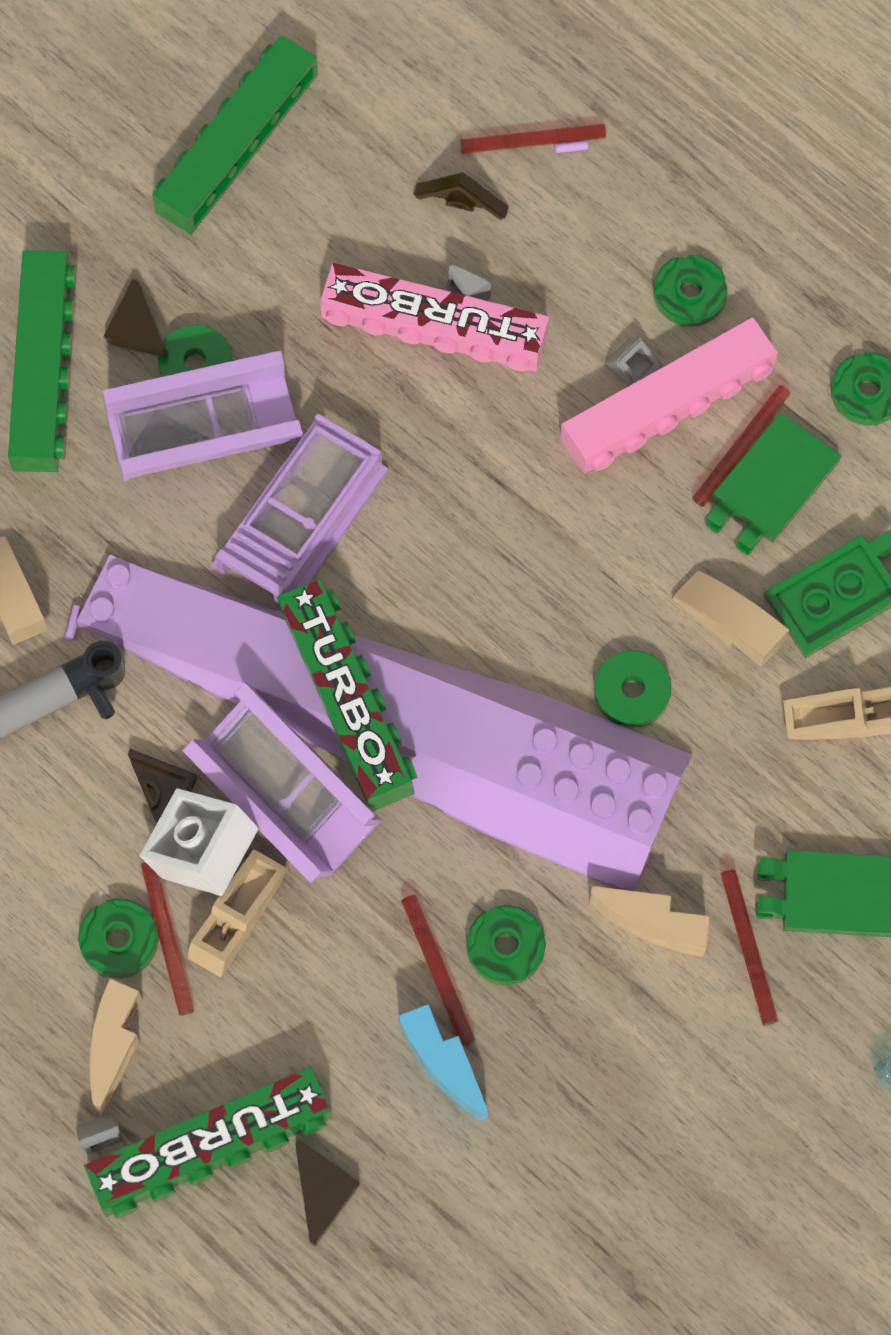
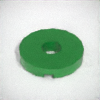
(685, 309)
(190, 341)
(848, 397)
(632, 667)
(131, 957)
(499, 967)

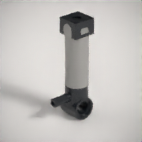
(62, 687)

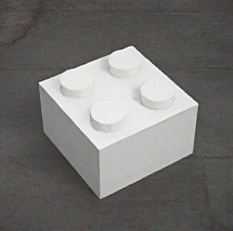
(199, 841)

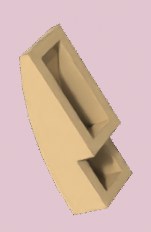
(17, 603)
(732, 617)
(839, 714)
(236, 913)
(651, 919)
(112, 1042)

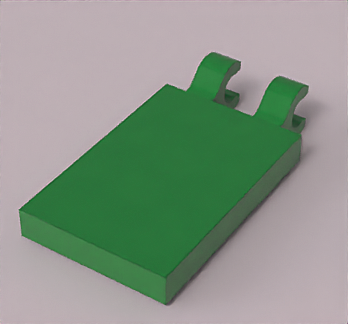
(772, 482)
(834, 594)
(829, 893)

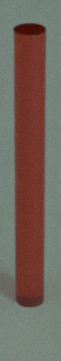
(532, 138)
(741, 445)
(167, 940)
(749, 947)
(438, 970)

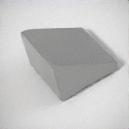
(468, 284)
(633, 361)
(99, 1133)

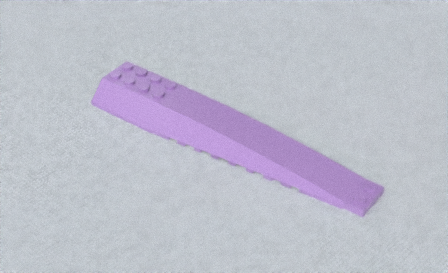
(479, 745)

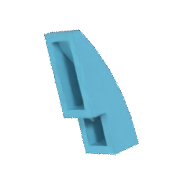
(443, 1061)

